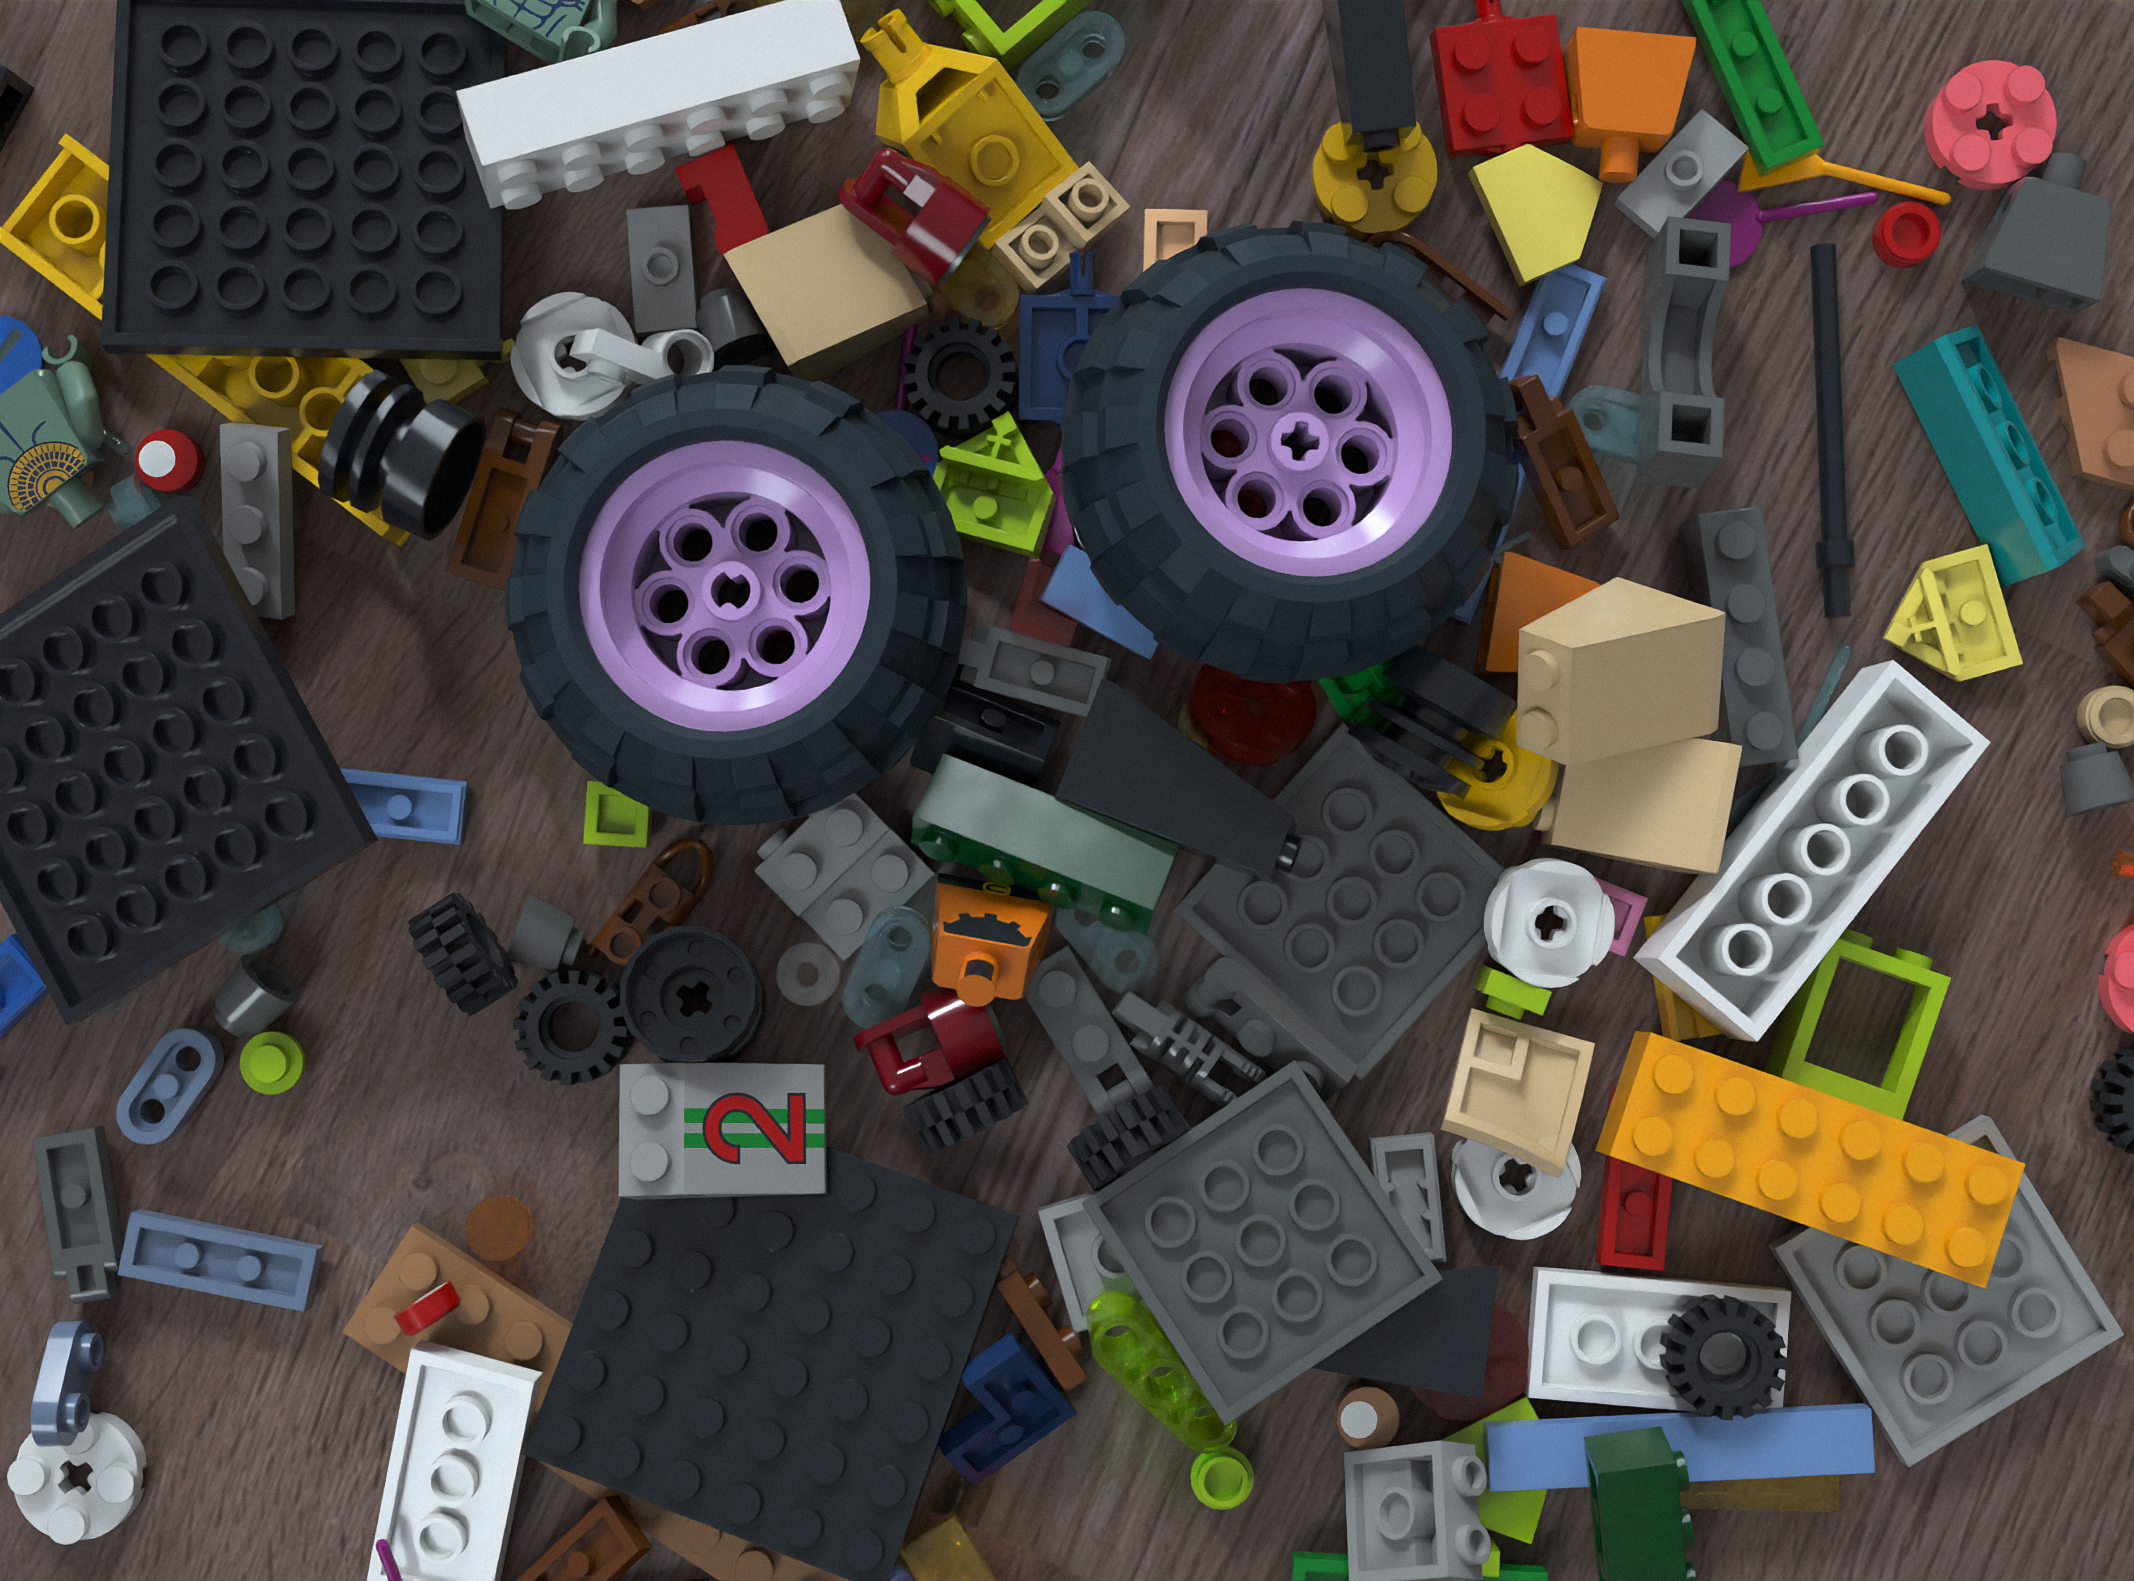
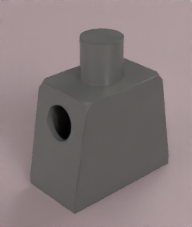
(2046, 240)

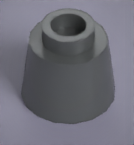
(731, 328)
(2094, 780)
(545, 936)
(254, 996)

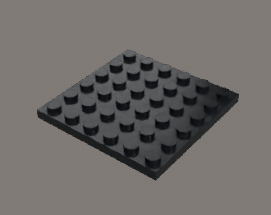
(300, 182)
(153, 764)
(779, 1359)

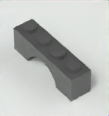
(1678, 406)
(1732, 573)

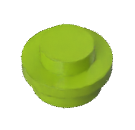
(272, 1062)
(1222, 1478)

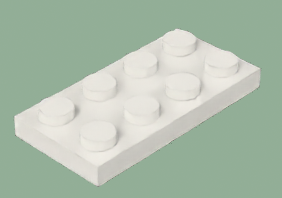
(1602, 1331)
(455, 1465)

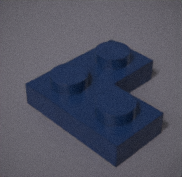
(1016, 1411)

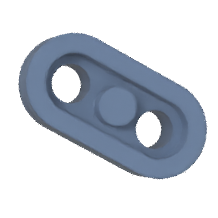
(170, 1081)
(60, 1397)

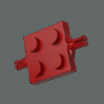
(1501, 83)

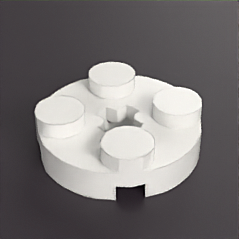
(542, 345)
(1569, 951)
(1502, 1209)
(72, 1512)

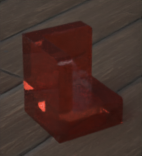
(1036, 618)

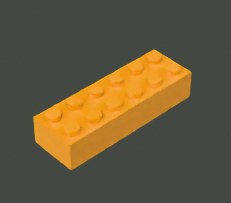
(1811, 1157)

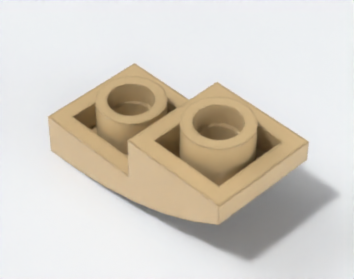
(1067, 221)

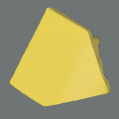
(1536, 209)
(1956, 617)

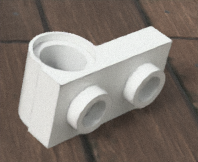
(617, 358)

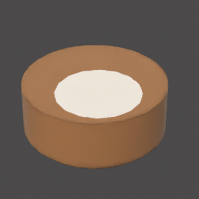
(1366, 1416)

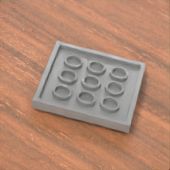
(1939, 1350)

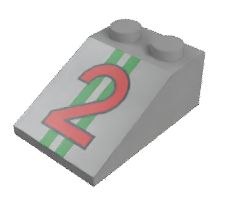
(722, 1130)

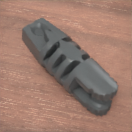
(1183, 1047)

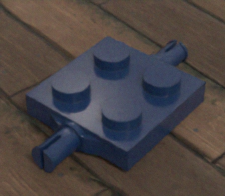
(1053, 339)

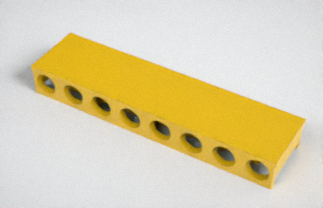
(64, 238)

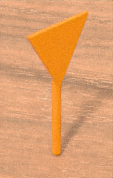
(1815, 167)

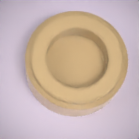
(2107, 716)

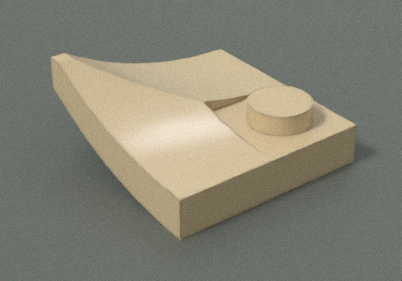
(1518, 1089)

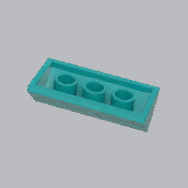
(1989, 455)

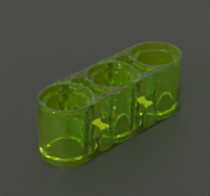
(1139, 1352)

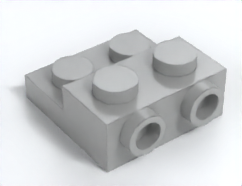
(842, 871)
(1415, 1513)

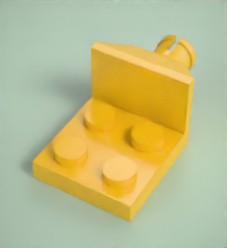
(965, 122)

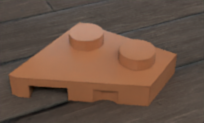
(2096, 411)

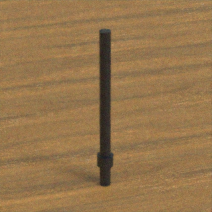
(1834, 552)

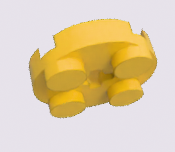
(1353, 202)
(1511, 797)

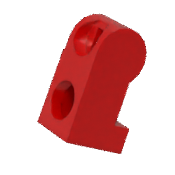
(726, 188)

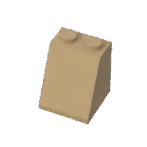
(828, 291)
(1618, 674)
(1646, 806)

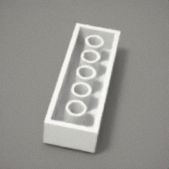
(658, 99)
(1812, 851)

